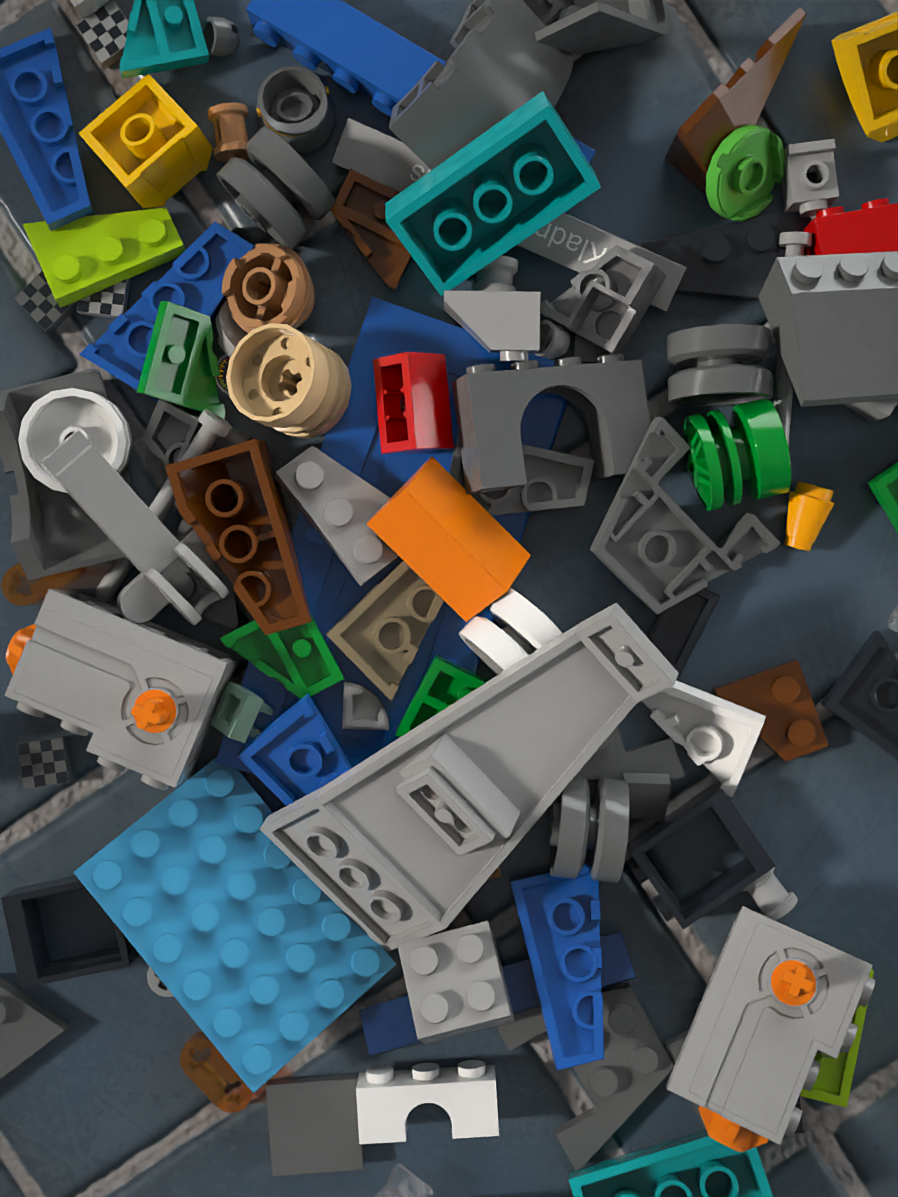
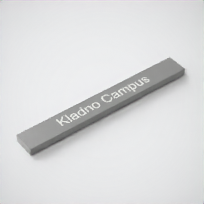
(562, 240)

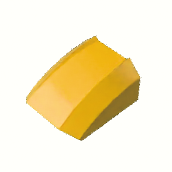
(870, 74)
(149, 143)

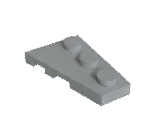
(338, 509)

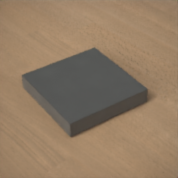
(314, 1125)

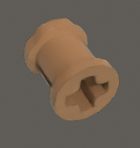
(229, 130)

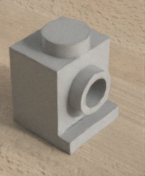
(797, 190)

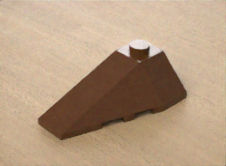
(731, 105)
(245, 529)

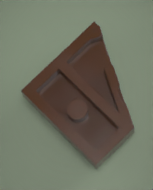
(363, 218)
(785, 700)

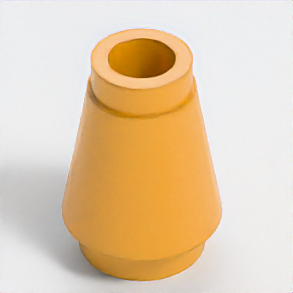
(806, 514)

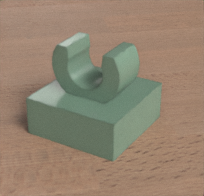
(238, 712)

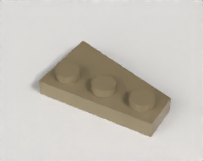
(387, 627)

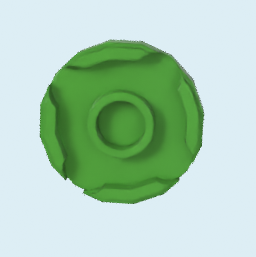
(744, 172)

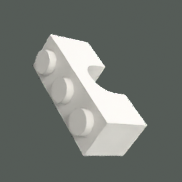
(390, 1095)

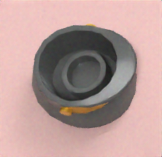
(296, 108)

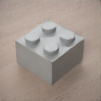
(455, 982)

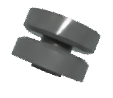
(279, 186)
(719, 365)
(594, 828)

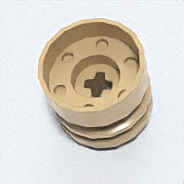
(288, 381)

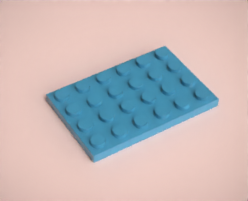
(233, 923)

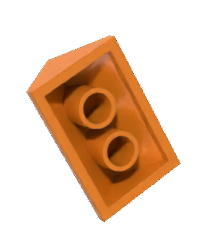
(449, 540)

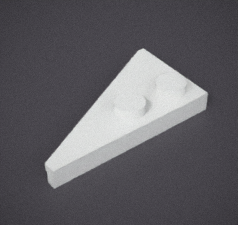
(709, 729)

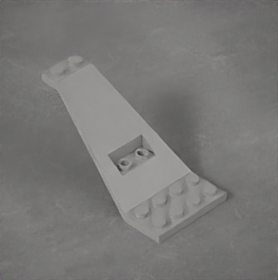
(447, 802)

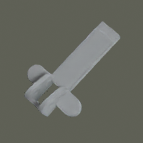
(135, 532)

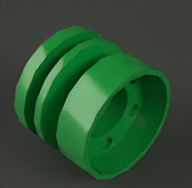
(747, 452)

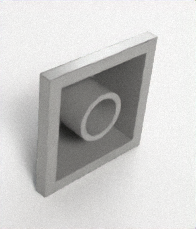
(499, 320)

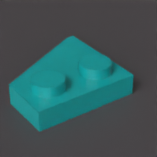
(162, 38)

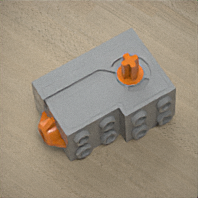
(127, 682)
(761, 1024)

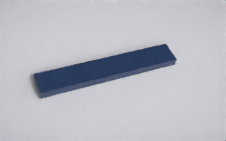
(392, 1026)

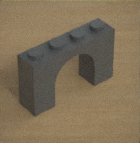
(493, 403)

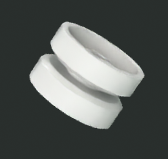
(64, 412)
(522, 633)

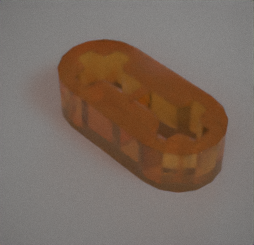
(38, 589)
(209, 1079)

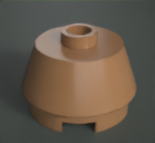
(268, 288)

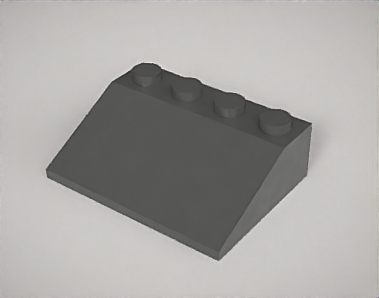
(836, 325)

